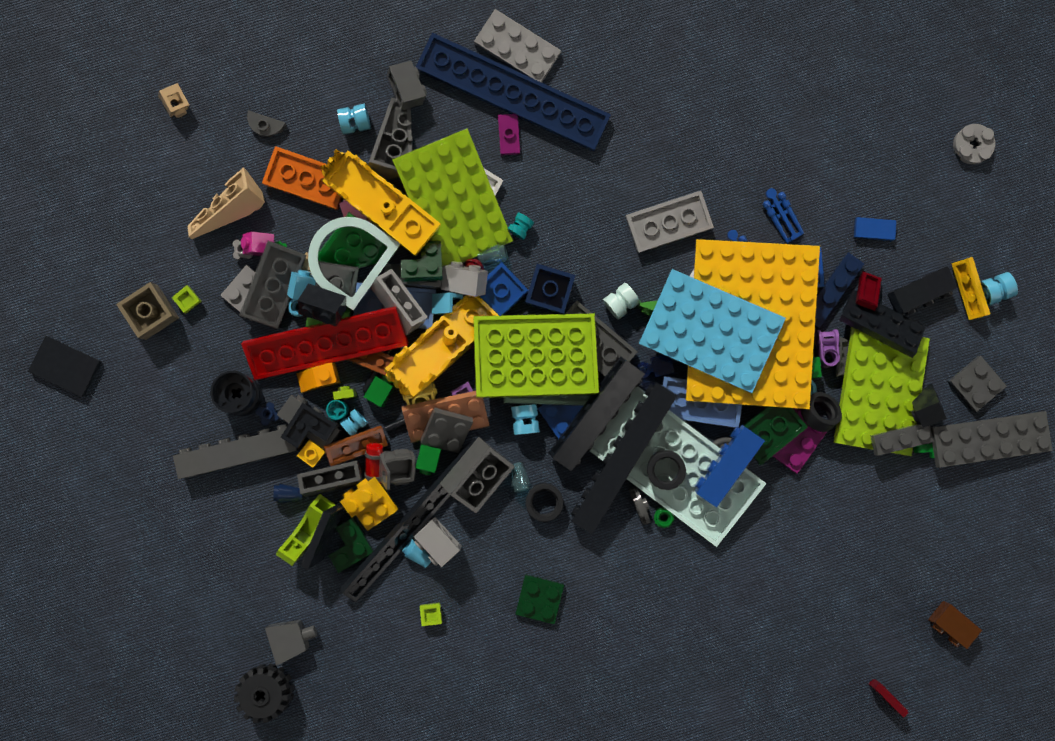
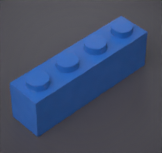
(729, 465)

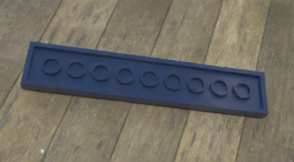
(513, 92)

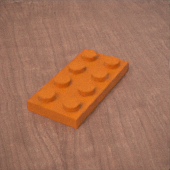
(299, 177)

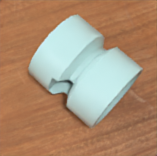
(623, 299)

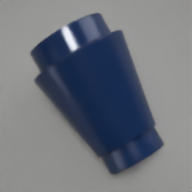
(286, 493)

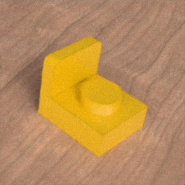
(311, 453)

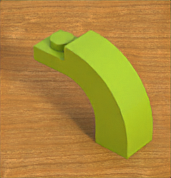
(301, 537)

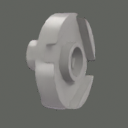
(965, 150)

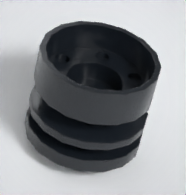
(225, 396)

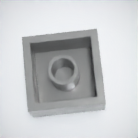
(437, 542)

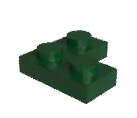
(424, 269)
(355, 546)

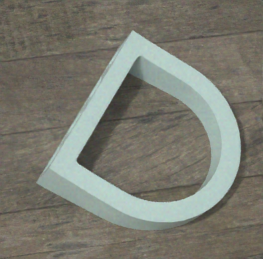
(326, 229)

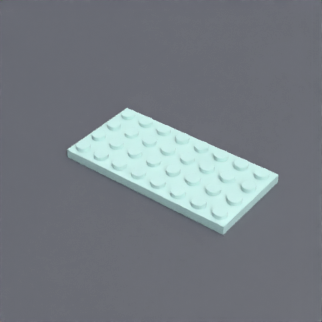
(697, 454)

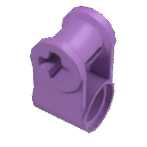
(828, 346)

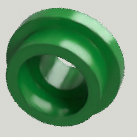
(663, 524)

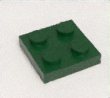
(539, 599)

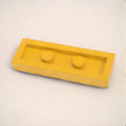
(970, 288)

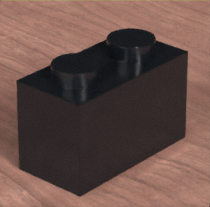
(322, 305)

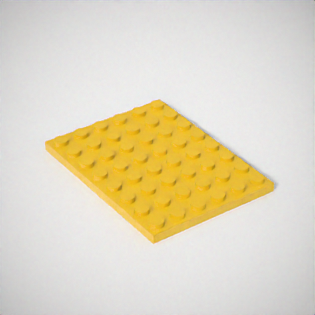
(779, 280)

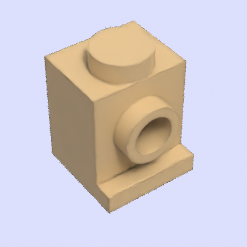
(171, 94)

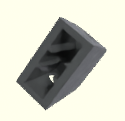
(289, 639)

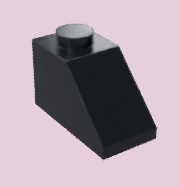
(928, 407)

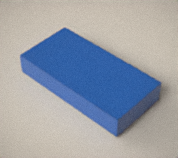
(875, 229)

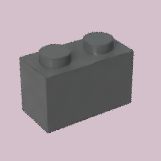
(406, 85)

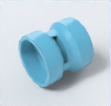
(353, 422)

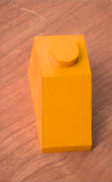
(318, 377)

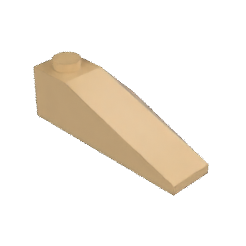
(235, 202)

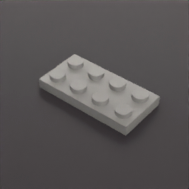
(517, 46)
(669, 222)

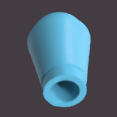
(415, 554)

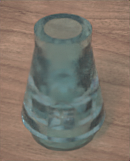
(494, 255)
(520, 480)

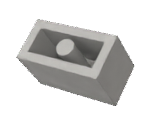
(464, 280)

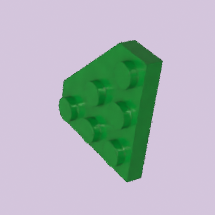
(352, 247)

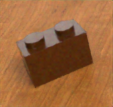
(955, 625)

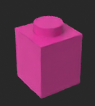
(255, 242)

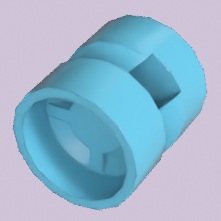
(360, 116)
(1001, 287)
(524, 412)

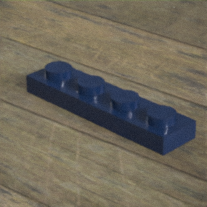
(836, 286)

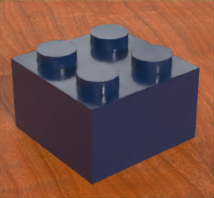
(549, 289)

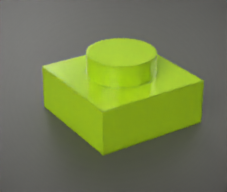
(186, 299)
(344, 393)
(430, 614)

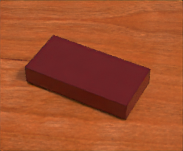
(868, 291)
(888, 697)

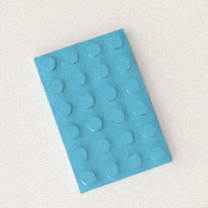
(712, 330)

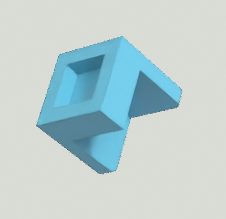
(443, 302)

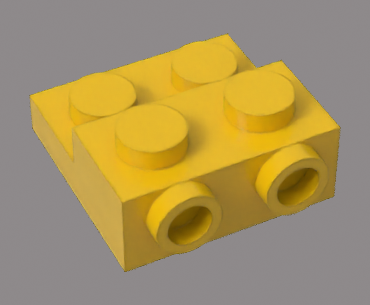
(369, 503)

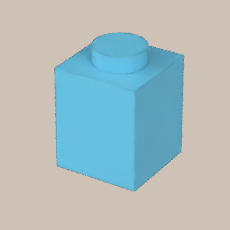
(298, 283)

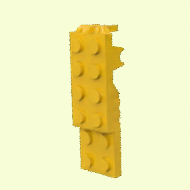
(379, 201)
(437, 347)

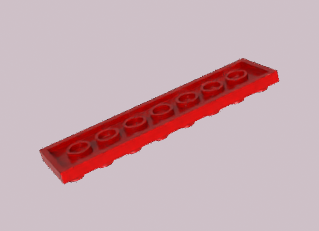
(325, 343)

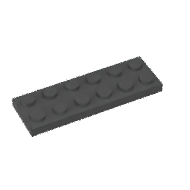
(991, 439)

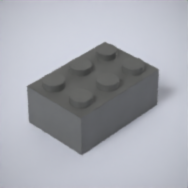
(477, 475)

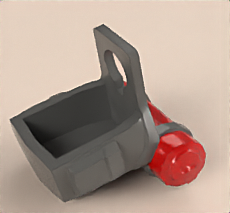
(389, 467)

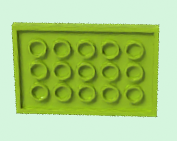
(455, 191)
(535, 355)
(878, 390)

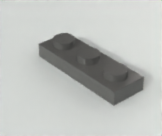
(901, 439)

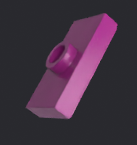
(509, 134)

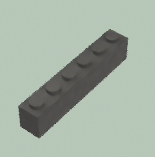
(232, 453)

